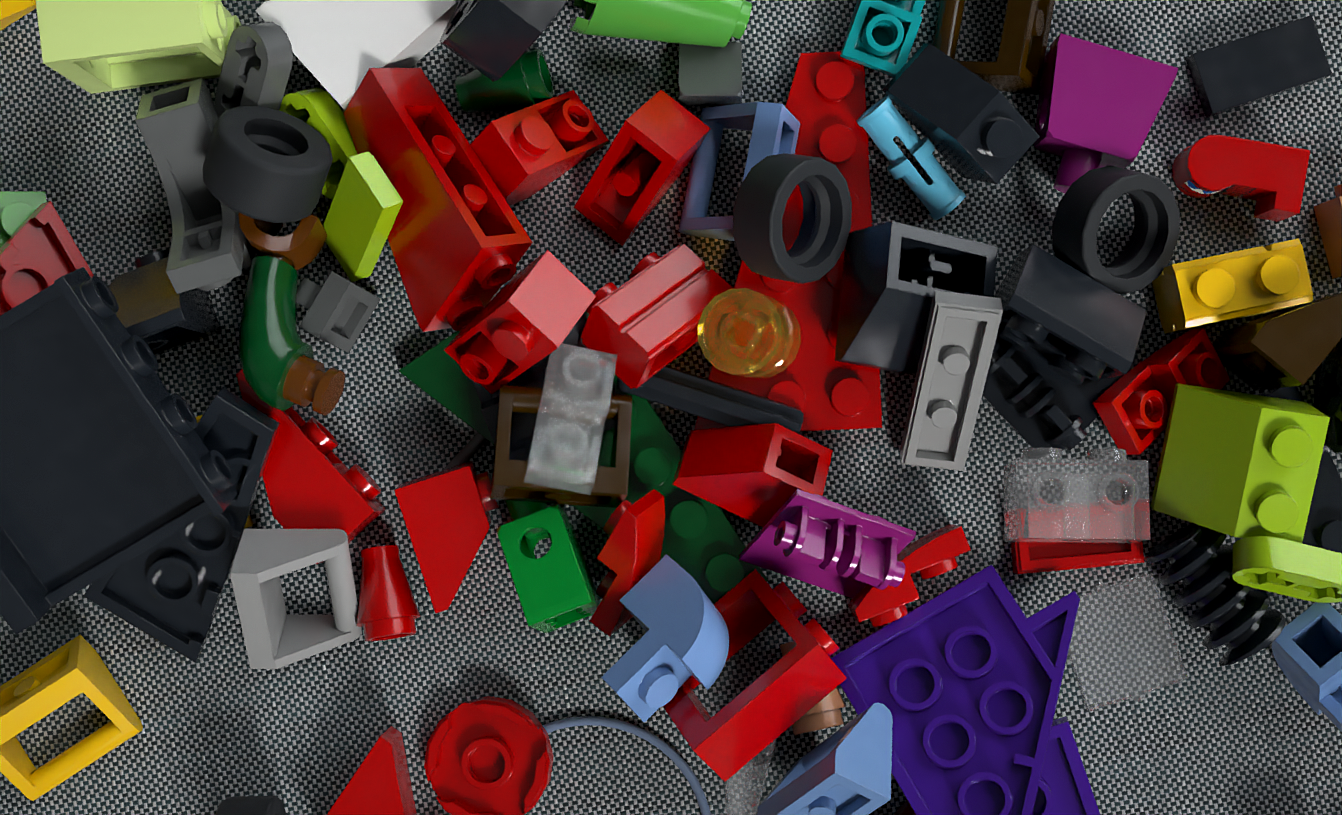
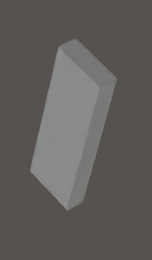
(950, 379)

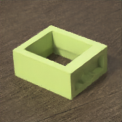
(134, 41)

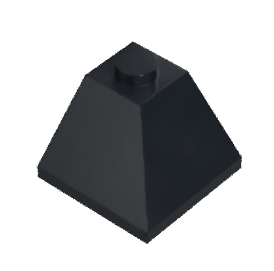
(156, 312)

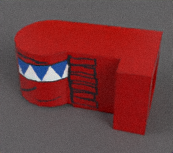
(1246, 170)

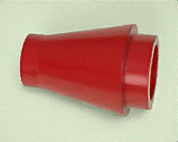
(385, 597)

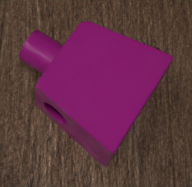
(1096, 105)

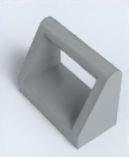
(271, 634)

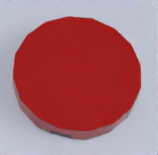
(493, 743)

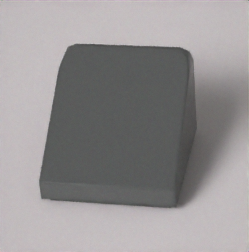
(710, 75)

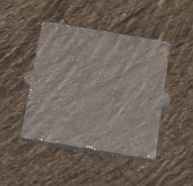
(1123, 643)

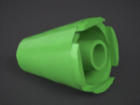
(665, 20)

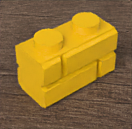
(1232, 286)

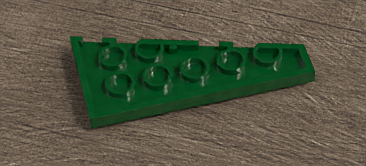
(694, 529)

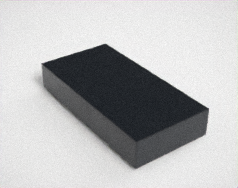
(1258, 66)

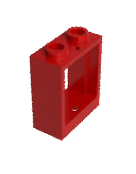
(773, 699)

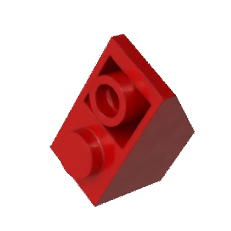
(537, 145)
(521, 323)
(751, 468)

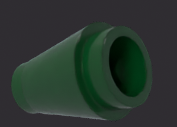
(520, 87)

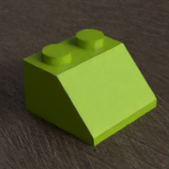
(1240, 462)

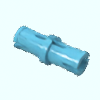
(937, 192)

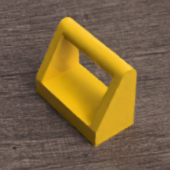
(47, 687)

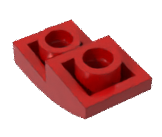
(1141, 400)
(630, 553)
(930, 556)

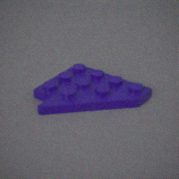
(966, 695)

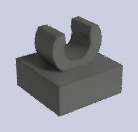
(335, 310)

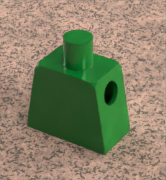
(555, 586)

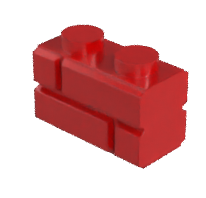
(652, 313)

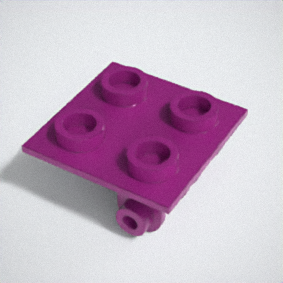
(830, 545)

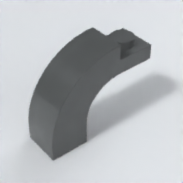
(206, 233)

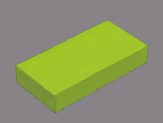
(361, 215)

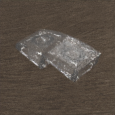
(571, 419)

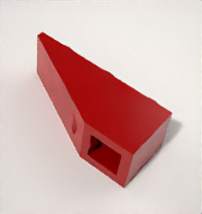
(307, 479)

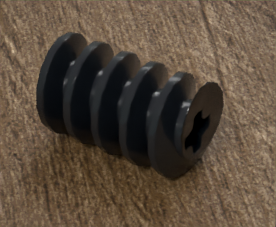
(1232, 609)

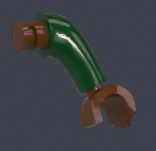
(270, 349)

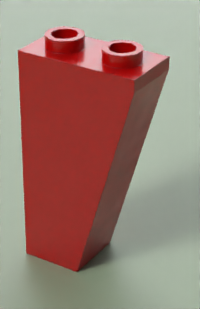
(454, 226)

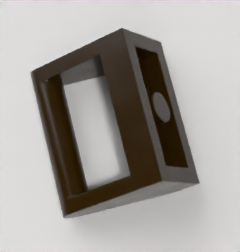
(1020, 49)
(1283, 345)
(508, 475)

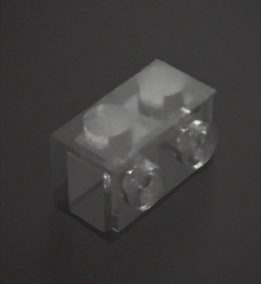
(1076, 498)

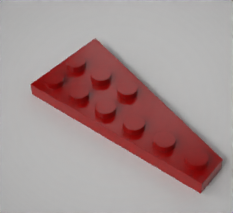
(832, 394)

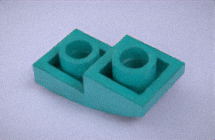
(882, 33)

